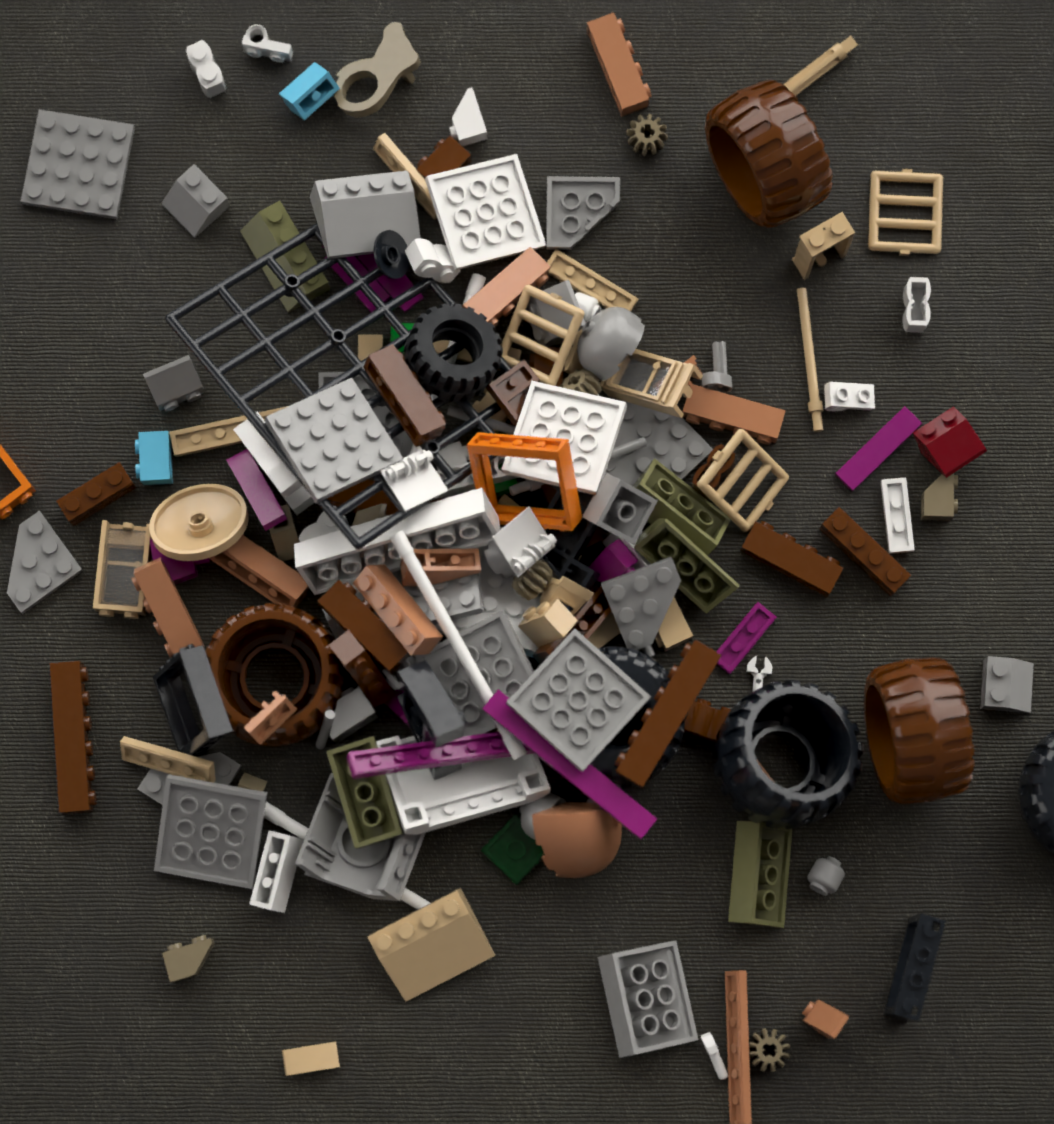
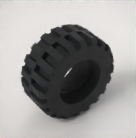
(464, 328)

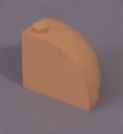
(577, 838)

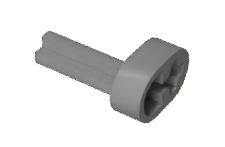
(718, 379)

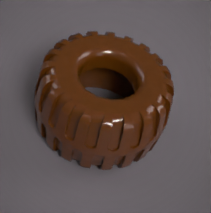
(768, 153)
(278, 628)
(918, 730)

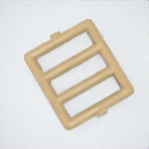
(876, 222)
(568, 335)
(768, 465)

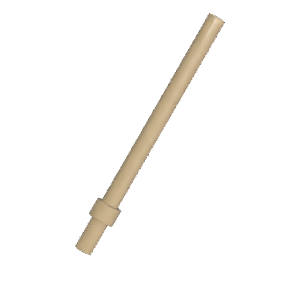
(815, 406)

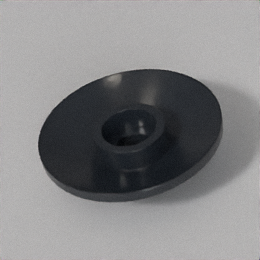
(390, 254)

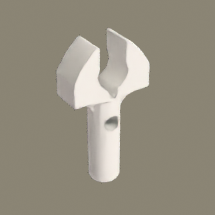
(758, 677)
(712, 1050)

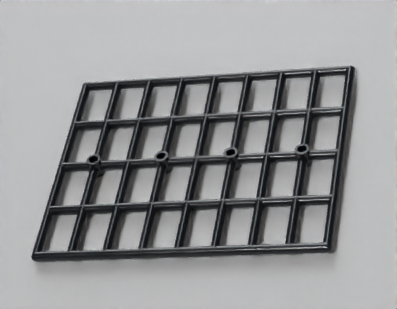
(335, 343)

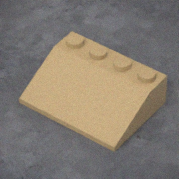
(431, 945)

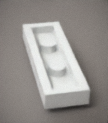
(897, 515)

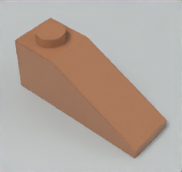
(443, 565)
(824, 1019)

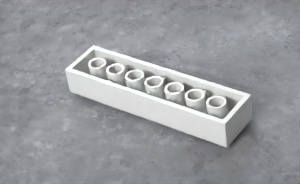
(450, 523)

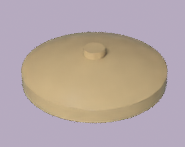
(199, 522)

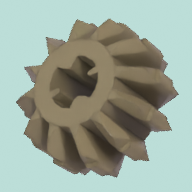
(637, 135)
(582, 381)
(532, 580)
(768, 1058)

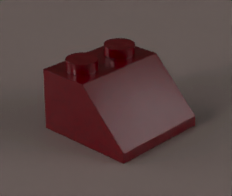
(949, 442)

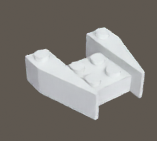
(273, 466)

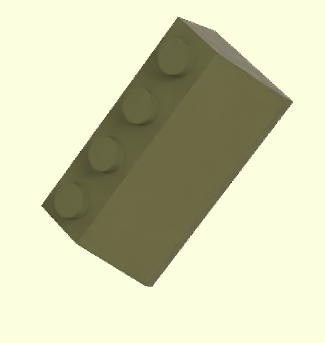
(271, 229)
(682, 507)
(700, 576)
(365, 800)
(760, 874)

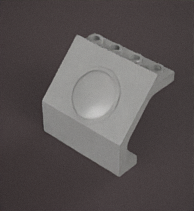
(371, 871)

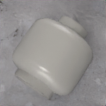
(826, 875)

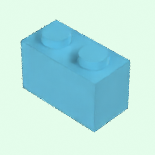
(309, 91)
(154, 457)

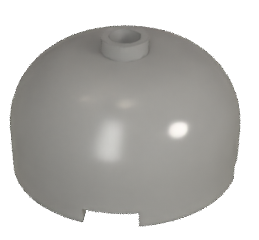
(608, 341)

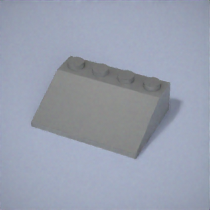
(361, 207)
(647, 998)

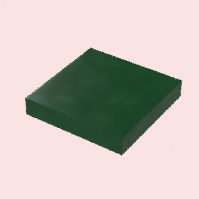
(513, 851)

